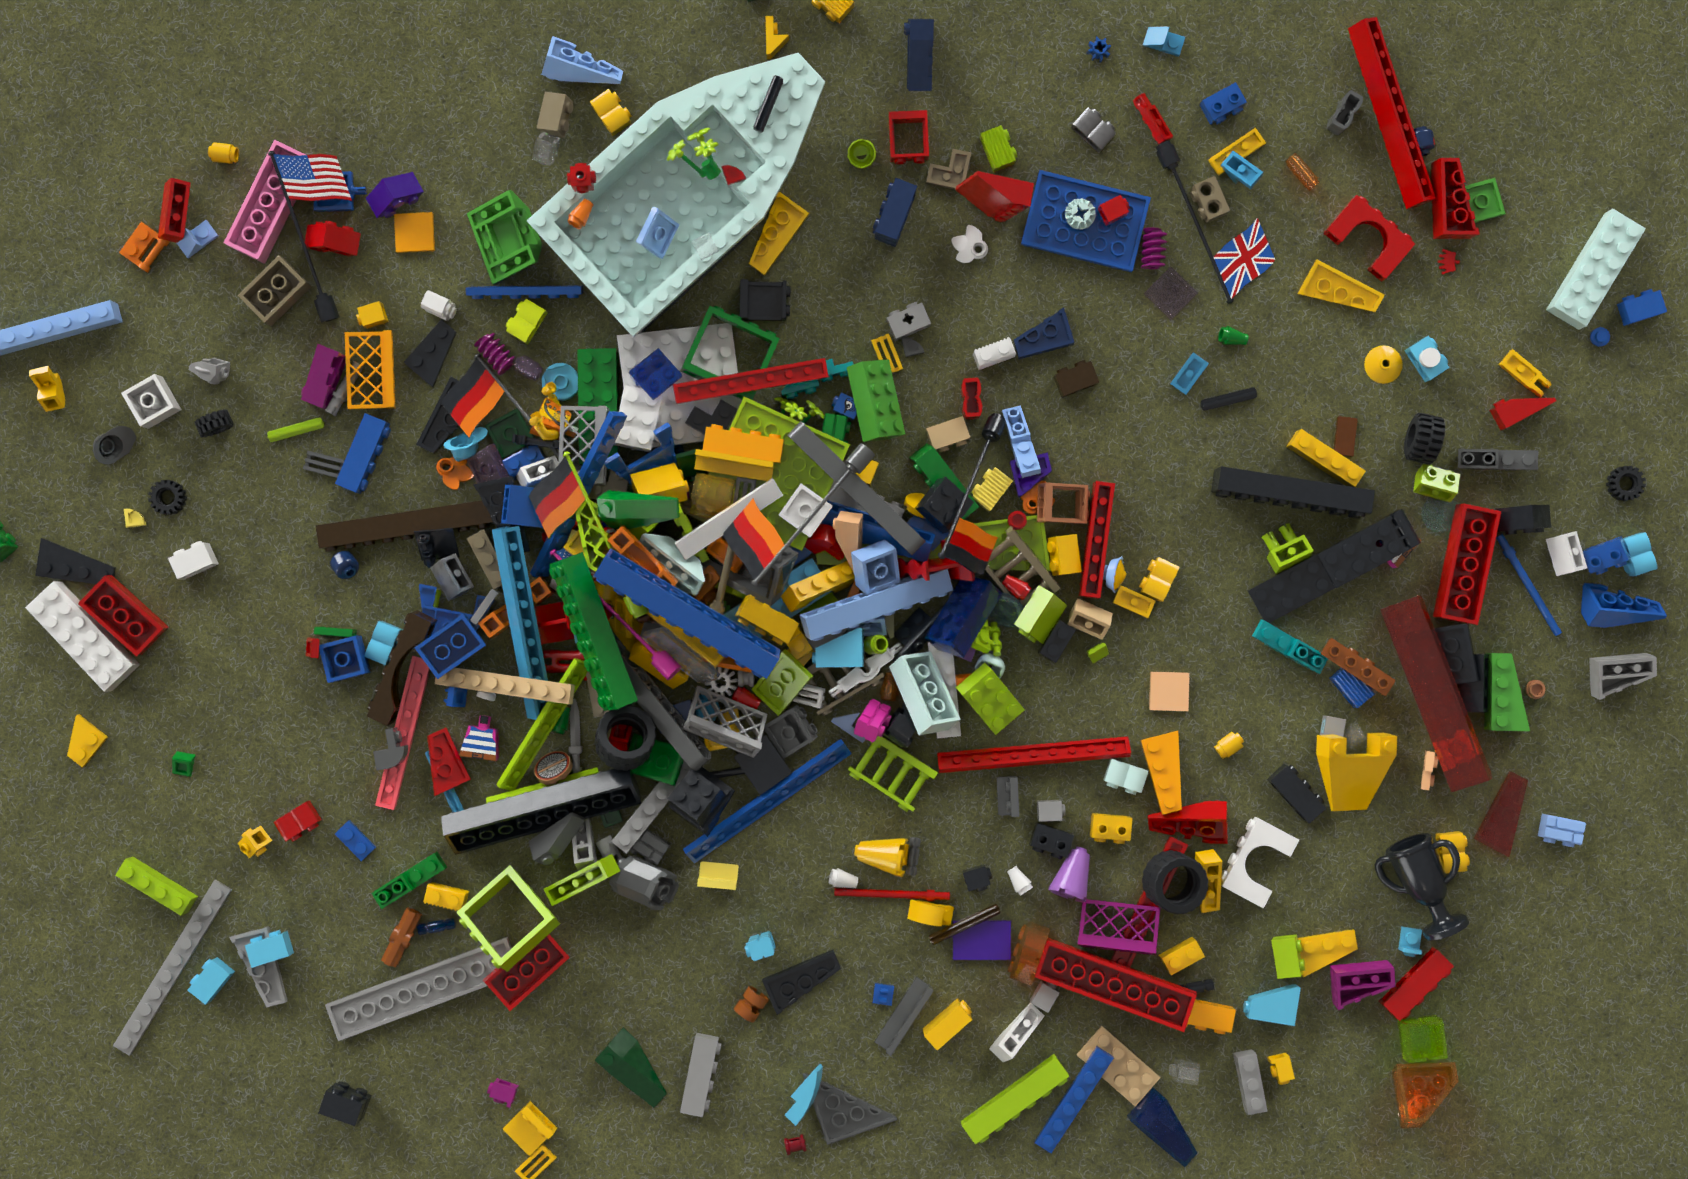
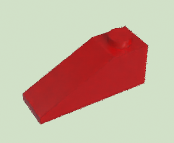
(1514, 410)

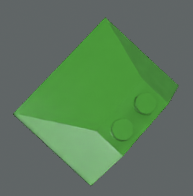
(505, 235)

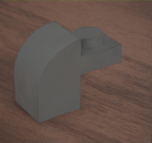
(394, 754)

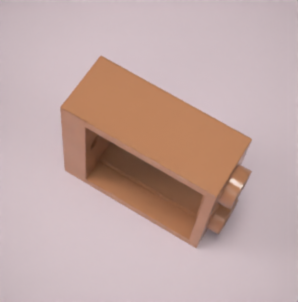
(1044, 503)

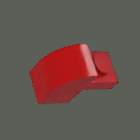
(825, 539)

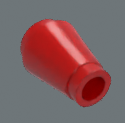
(1016, 586)
(745, 697)

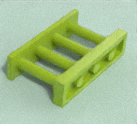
(909, 762)

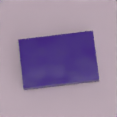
(984, 941)

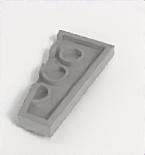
(266, 976)

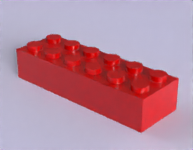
(1467, 564)

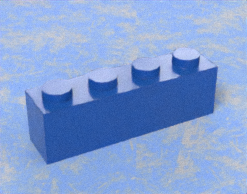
(362, 454)

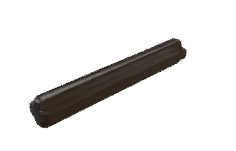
(964, 924)

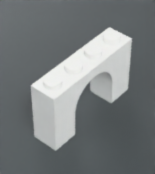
(1258, 834)

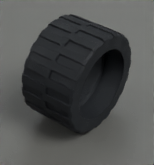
(622, 759)
(1190, 896)

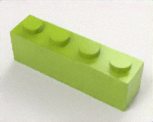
(582, 880)
(156, 886)

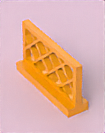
(386, 366)

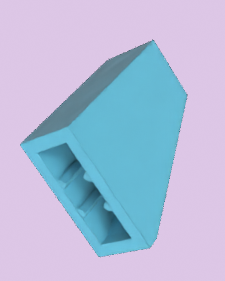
(842, 651)
(1274, 1005)

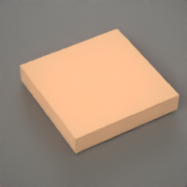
(1169, 691)

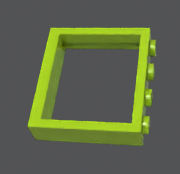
(529, 941)

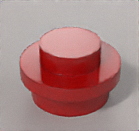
(1017, 520)

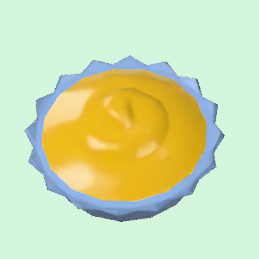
(1114, 574)

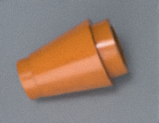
(580, 215)

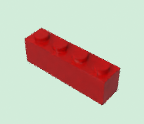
(1416, 984)

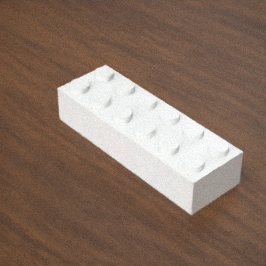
(82, 636)

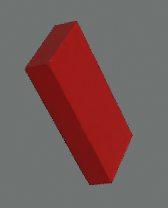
(312, 647)

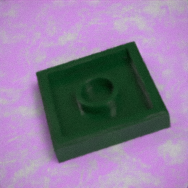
(502, 430)

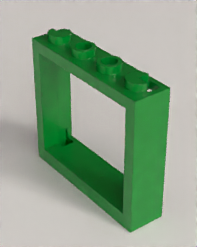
(734, 320)

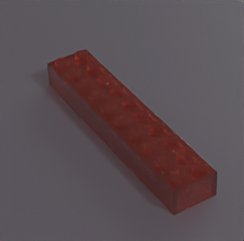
(1436, 694)

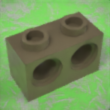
(1214, 198)

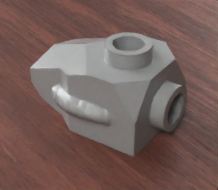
(211, 370)

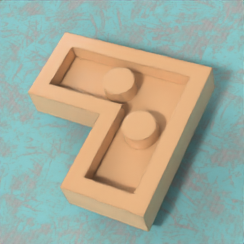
(1430, 762)

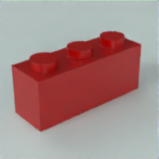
(174, 210)

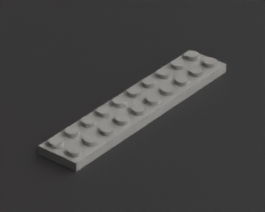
(413, 991)

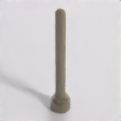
(718, 604)

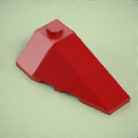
(1199, 819)

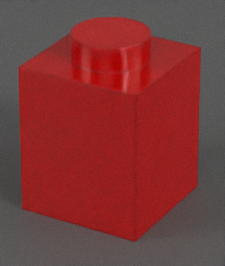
(1114, 209)

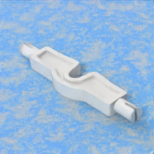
(857, 675)

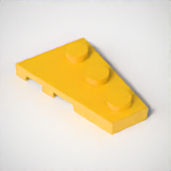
(1326, 948)

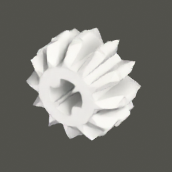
(724, 687)

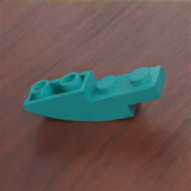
(809, 387)
(1289, 646)

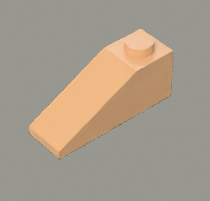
(849, 532)

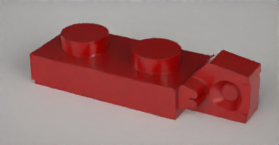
(1153, 119)

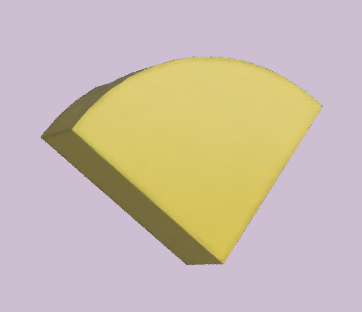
(133, 518)

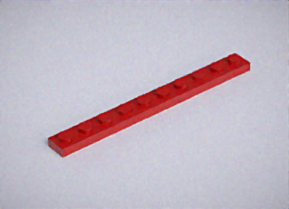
(1033, 754)

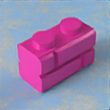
(872, 720)

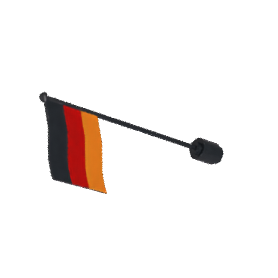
(966, 541)

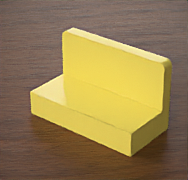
(718, 875)

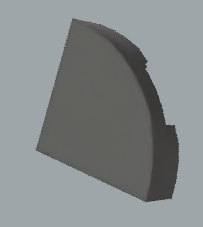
(911, 347)

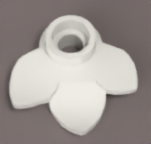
(967, 244)

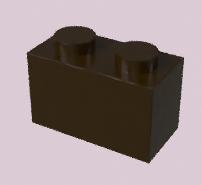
(1076, 378)

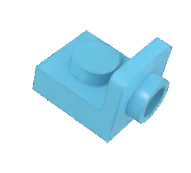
(1410, 941)

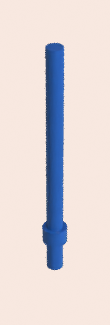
(1509, 553)

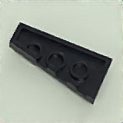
(440, 424)

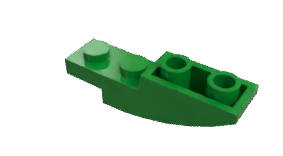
(409, 880)

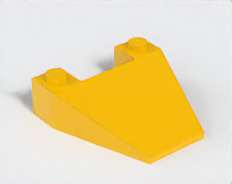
(1354, 778)

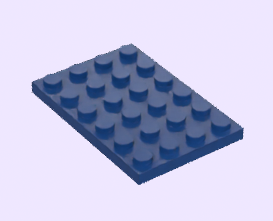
(1099, 244)

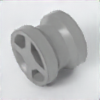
(746, 678)

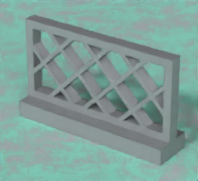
(600, 415)
(722, 733)

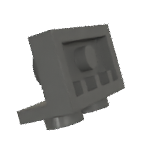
(1008, 796)

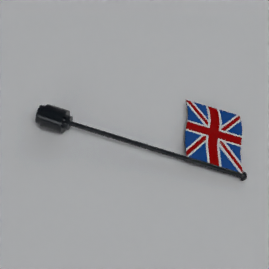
(1241, 257)

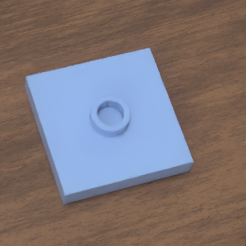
(657, 233)

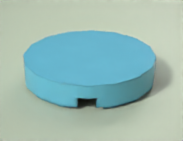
(564, 378)

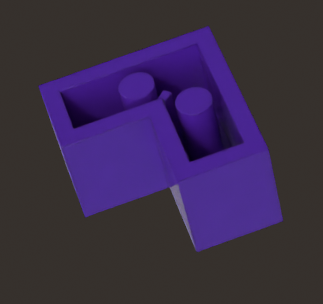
(393, 193)

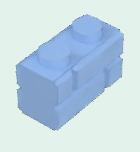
(1561, 829)

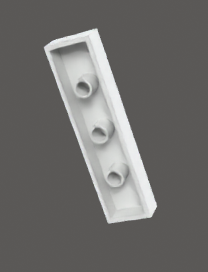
(945, 664)

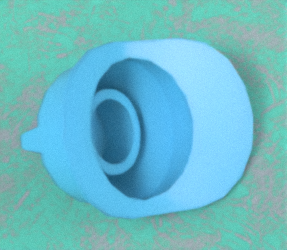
(462, 446)

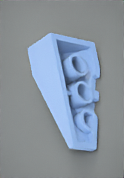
(569, 65)

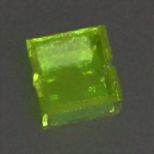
(1423, 1037)

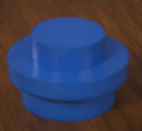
(1600, 336)

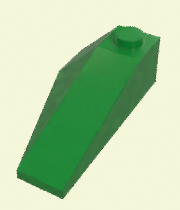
(635, 509)

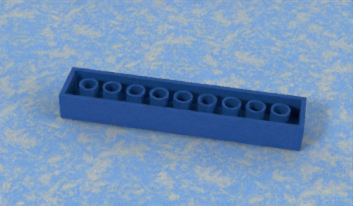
(687, 613)

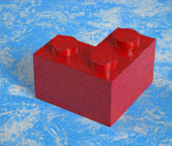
(331, 238)

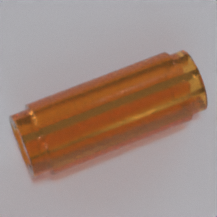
(1302, 171)

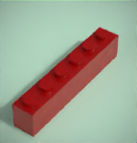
(1096, 539)

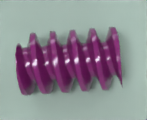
(1153, 248)
(495, 353)

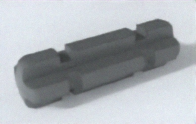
(913, 855)

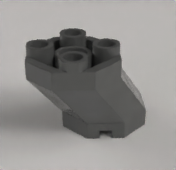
(644, 882)

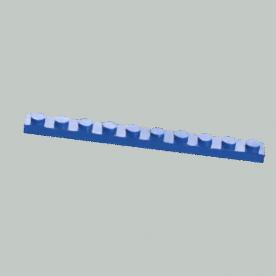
(588, 474)
(767, 801)

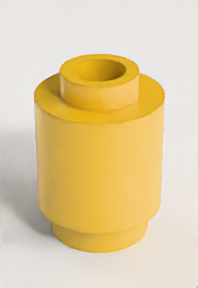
(223, 153)
(1229, 745)

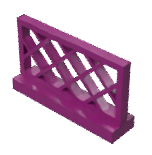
(1119, 944)

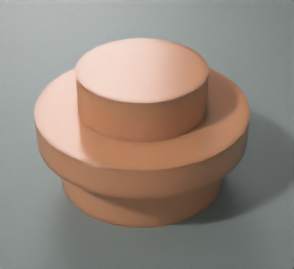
(1535, 689)

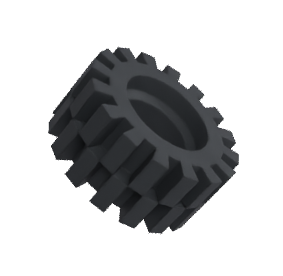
(214, 423)
(1637, 483)
(157, 492)

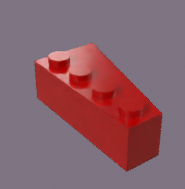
(1451, 207)

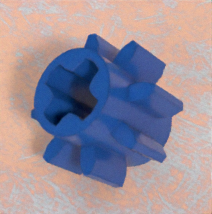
(1102, 45)

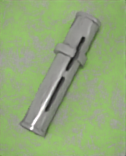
(341, 393)

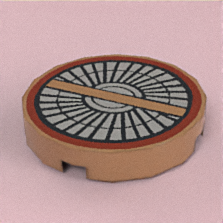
(553, 767)

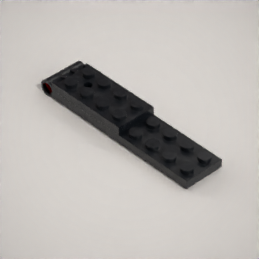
(1334, 566)

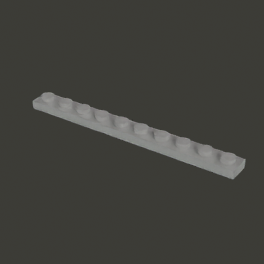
(172, 967)

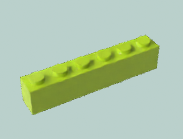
(1014, 1099)

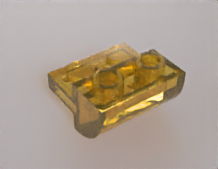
(711, 495)

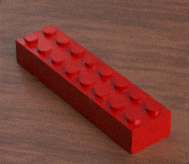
(1116, 984)

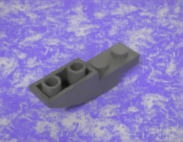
(1497, 459)

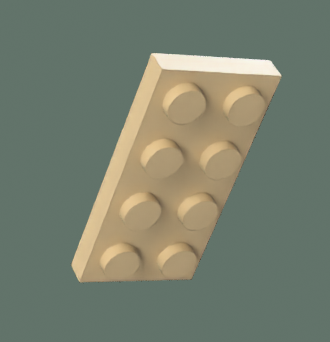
(1126, 1071)

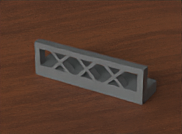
(904, 1015)

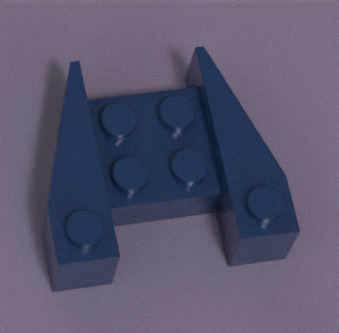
(919, 54)

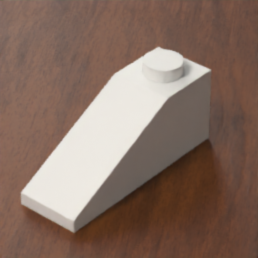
(1016, 1033)

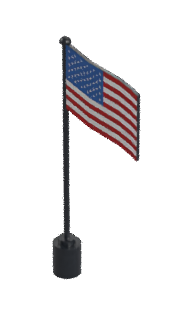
(312, 179)

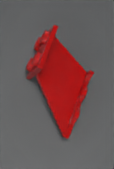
(916, 568)
(555, 624)

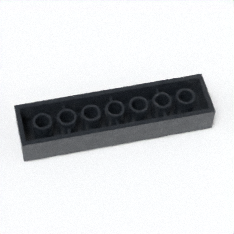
(1292, 491)

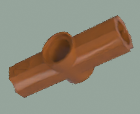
(401, 936)

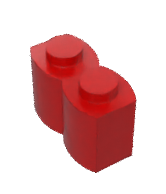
(972, 403)
(297, 821)

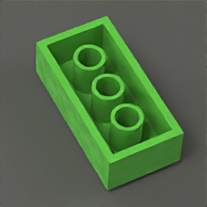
(875, 400)

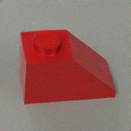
(621, 737)

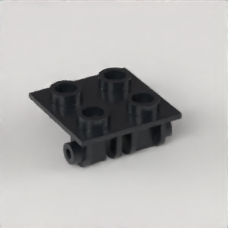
(436, 544)

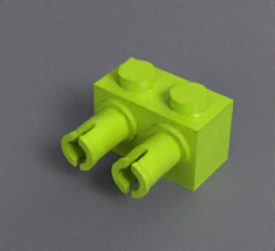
(1289, 554)

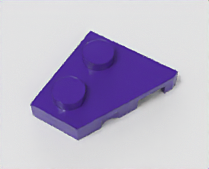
(1025, 484)

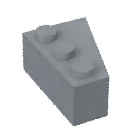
(1617, 672)

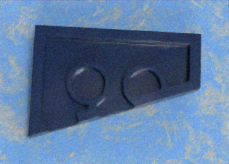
(1045, 337)

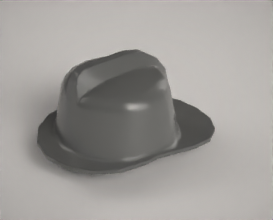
(113, 444)

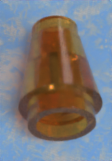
(889, 688)

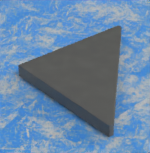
(844, 1114)

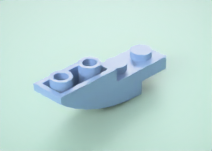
(1021, 441)

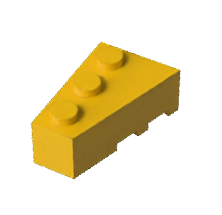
(766, 620)

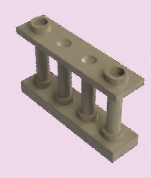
(1024, 554)
(827, 708)

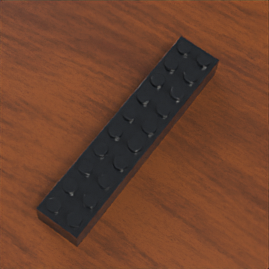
(539, 809)

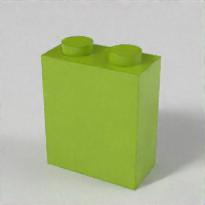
(1040, 615)

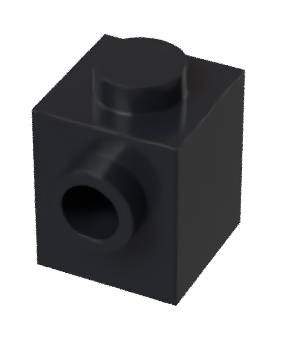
(977, 878)

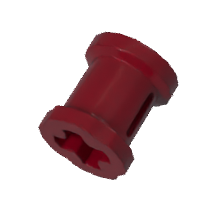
(795, 1144)

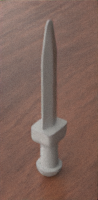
(576, 748)

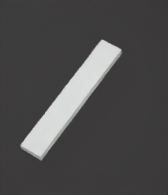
(716, 526)

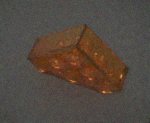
(1028, 952)
(1421, 1090)

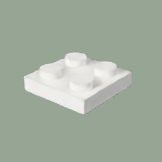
(801, 506)

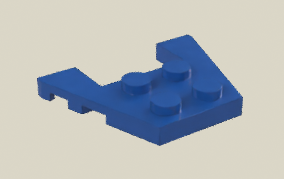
(659, 457)
(444, 616)

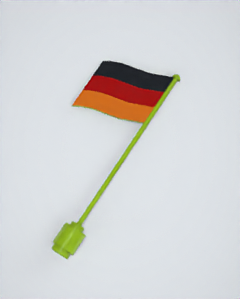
(559, 498)

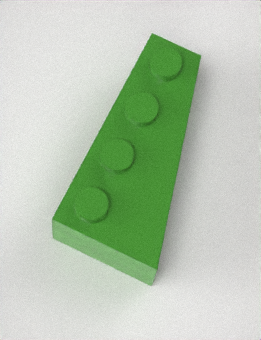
(1505, 699)

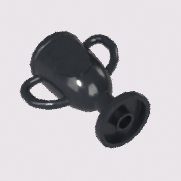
(1425, 880)

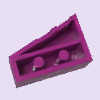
(323, 376)
(1359, 980)

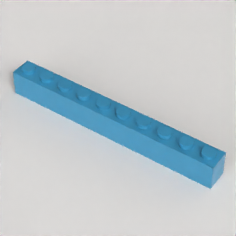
(520, 610)

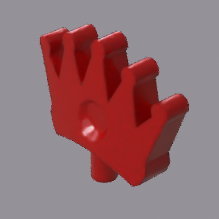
(1449, 261)

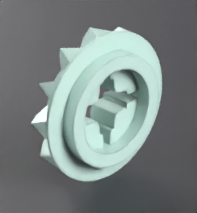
(1076, 221)

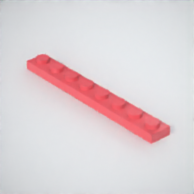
(406, 724)

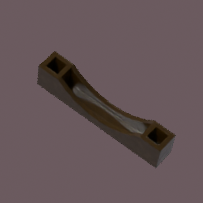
(386, 703)

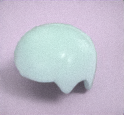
(997, 663)

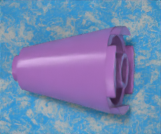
(1073, 876)

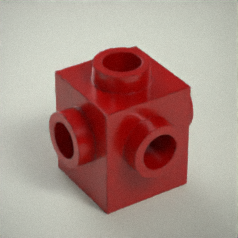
(584, 184)

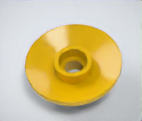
(1375, 368)

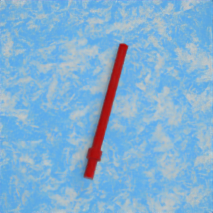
(929, 895)

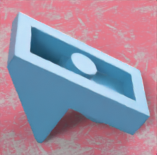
(1162, 40)
(1241, 170)

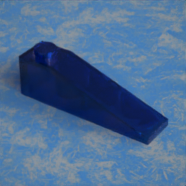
(1159, 1122)

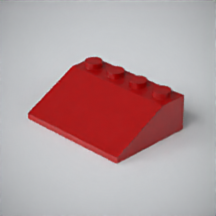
(996, 194)

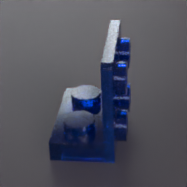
(655, 374)

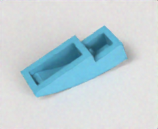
(805, 1096)

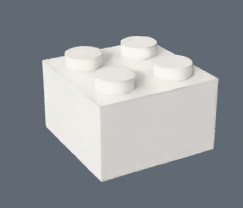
(151, 401)

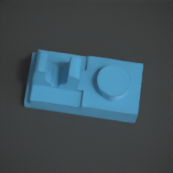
(1189, 373)

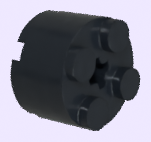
(901, 727)

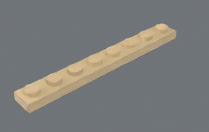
(508, 685)

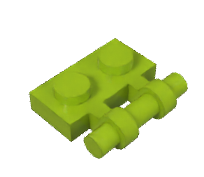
(984, 644)

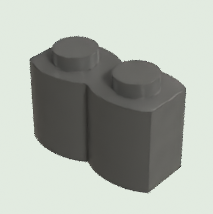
(1344, 112)

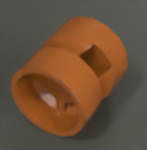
(750, 1005)

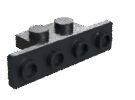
(913, 632)

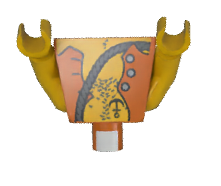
(546, 421)

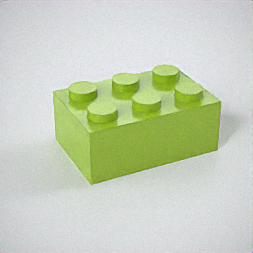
(990, 698)

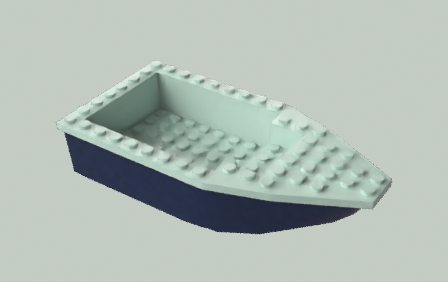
(637, 177)

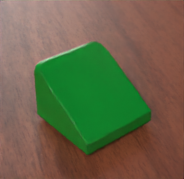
(183, 763)

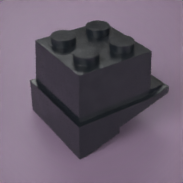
(700, 799)

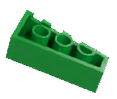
(932, 467)

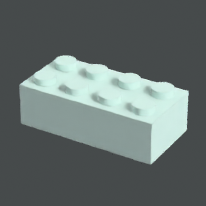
(924, 693)

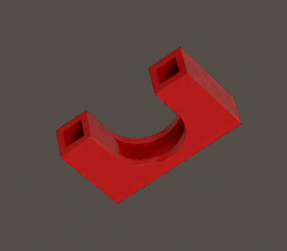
(1395, 243)

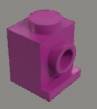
(502, 1091)

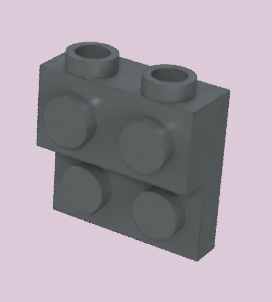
(791, 731)

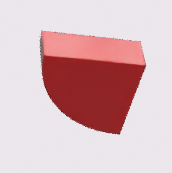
(732, 174)

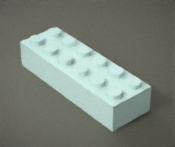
(1595, 269)

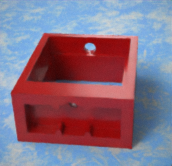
(900, 117)

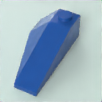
(1611, 609)

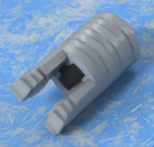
(606, 848)

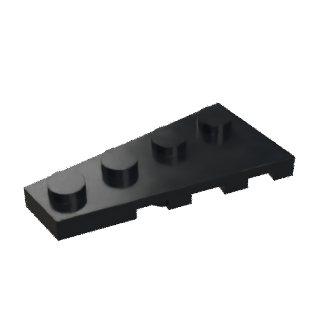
(492, 497)
(65, 564)
(795, 981)

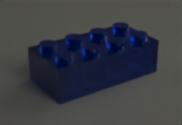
(963, 616)

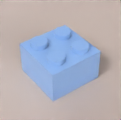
(875, 567)

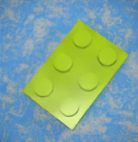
(783, 683)

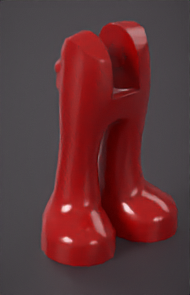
(558, 655)

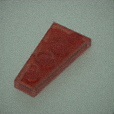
(1503, 815)

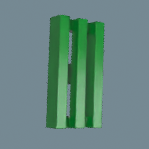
(335, 631)

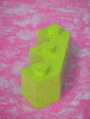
(591, 537)

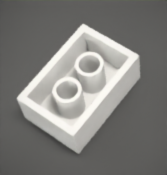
(640, 421)

